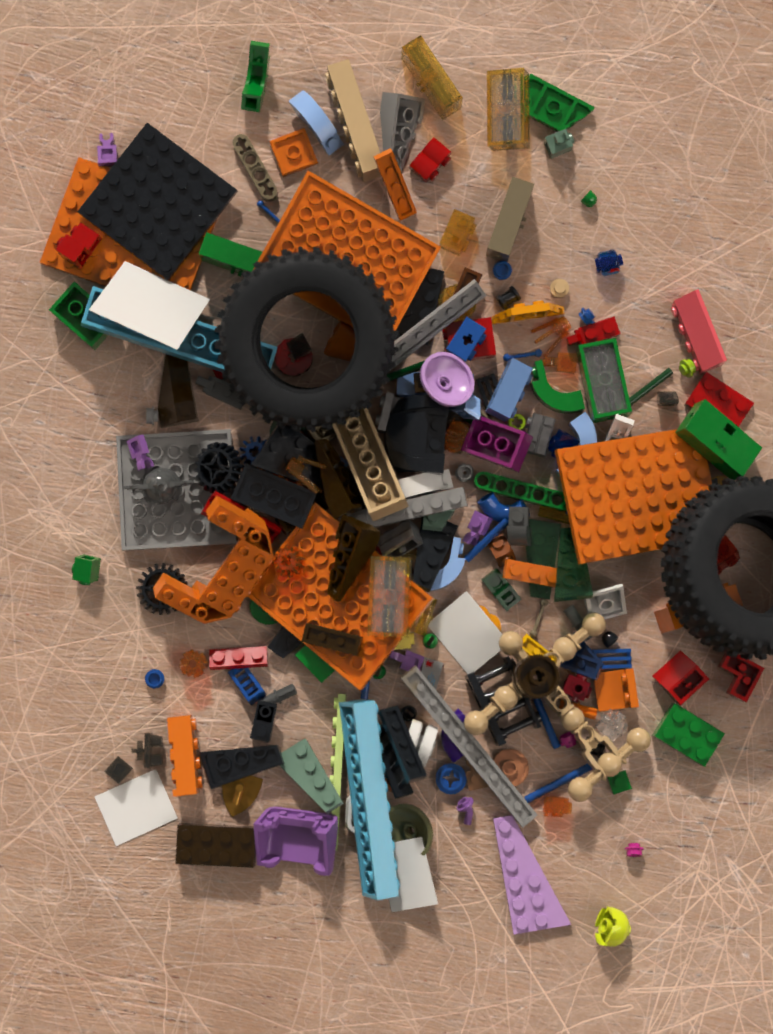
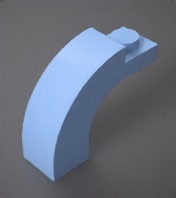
(317, 121)
(584, 431)
(452, 569)

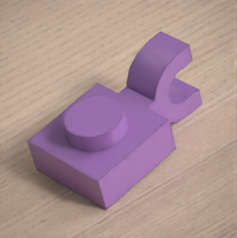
(138, 451)
(479, 526)
(408, 660)

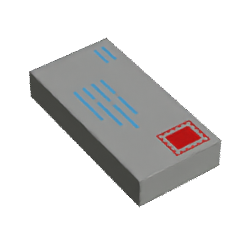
(431, 670)

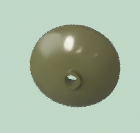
(405, 817)

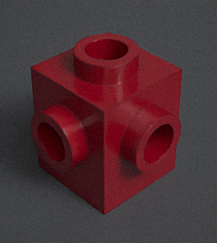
(569, 687)

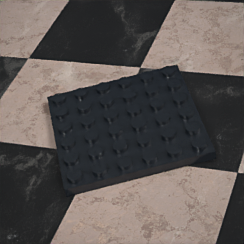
(157, 201)

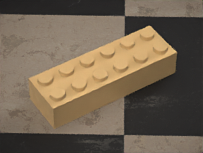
(355, 119)
(370, 465)

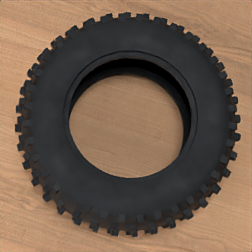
(242, 350)
(693, 572)

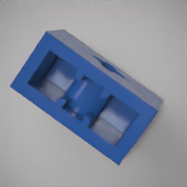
(467, 329)

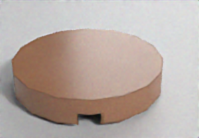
(513, 765)

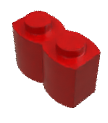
(430, 160)

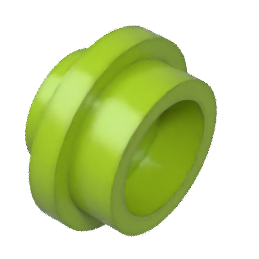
(687, 368)

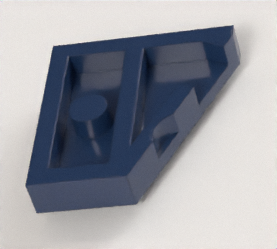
(584, 663)

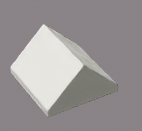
(607, 602)

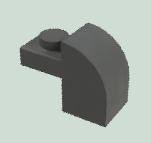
(518, 530)

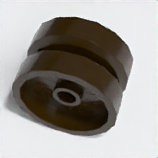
(546, 680)

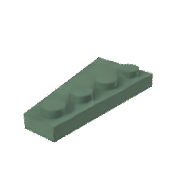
(309, 774)

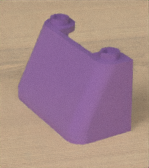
(296, 837)

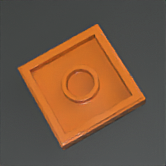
(293, 152)

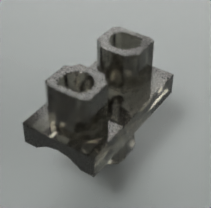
(149, 758)

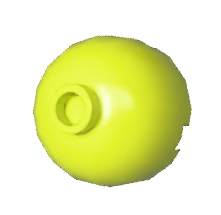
(612, 928)

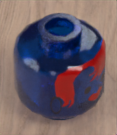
(608, 262)

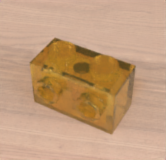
(457, 232)

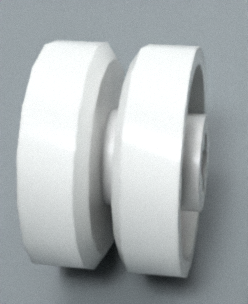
(423, 743)

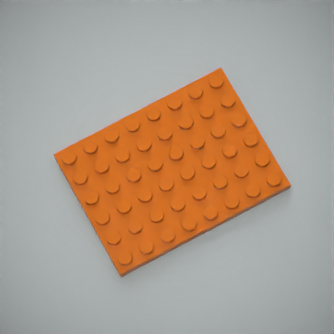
(339, 222)
(108, 254)
(628, 492)
(306, 599)

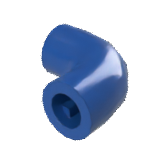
(495, 509)

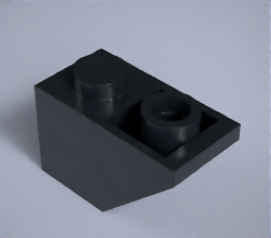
(264, 721)

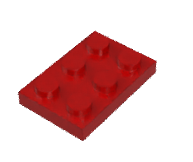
(722, 397)

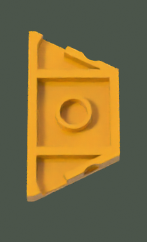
(521, 312)

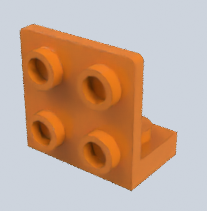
(616, 690)

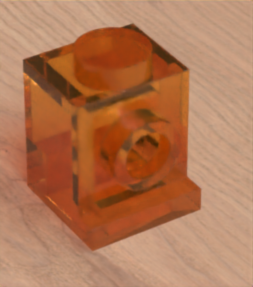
(556, 806)

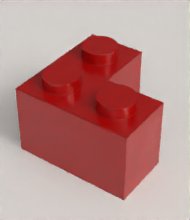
(78, 246)
(745, 674)

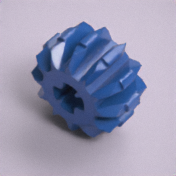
(252, 446)

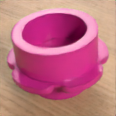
(568, 739)
(634, 850)

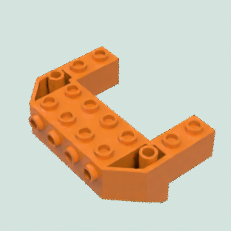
(234, 577)

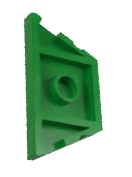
(554, 106)

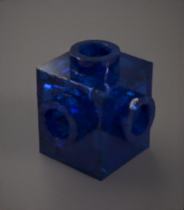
(561, 440)

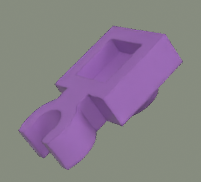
(107, 152)

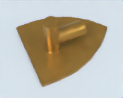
(241, 794)

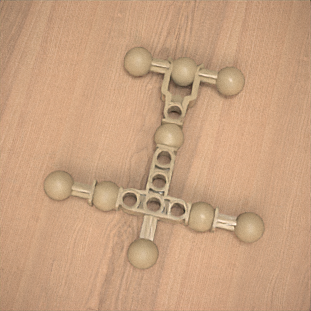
(571, 717)

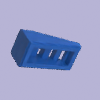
(254, 697)

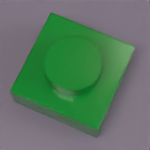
(619, 782)

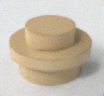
(559, 288)

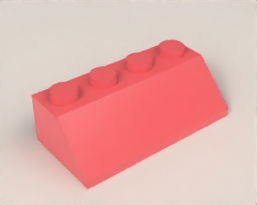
(698, 332)

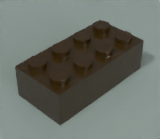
(215, 845)

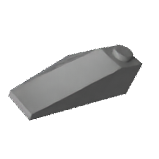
(398, 123)

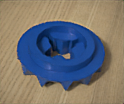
(456, 786)

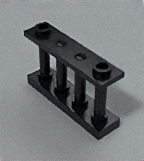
(482, 699)
(399, 753)

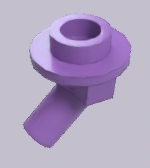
(465, 805)

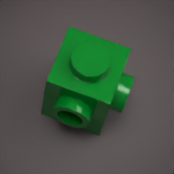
(86, 569)

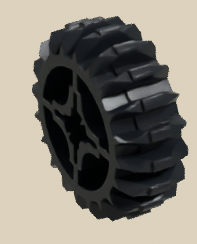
(222, 455)
(145, 587)

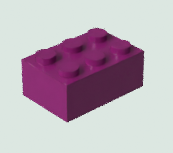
(497, 443)

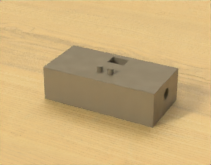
(510, 219)

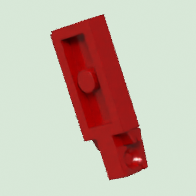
(595, 332)

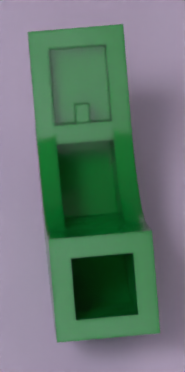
(256, 76)
(552, 399)

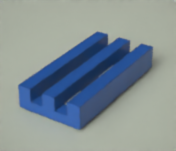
(627, 657)

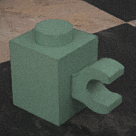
(559, 143)

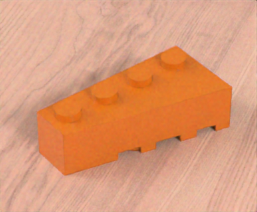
(668, 622)
(184, 755)

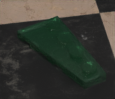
(542, 551)
(571, 579)

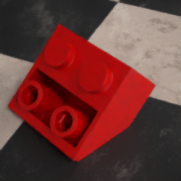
(680, 677)

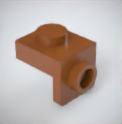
(501, 550)

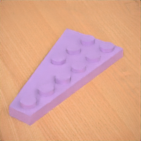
(528, 892)

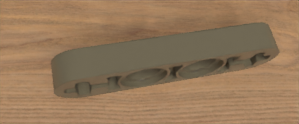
(253, 168)

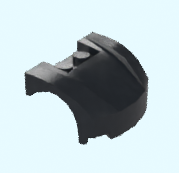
(416, 435)

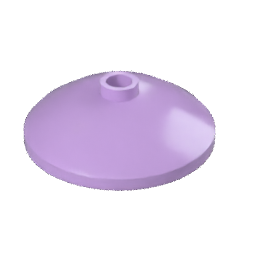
(452, 374)

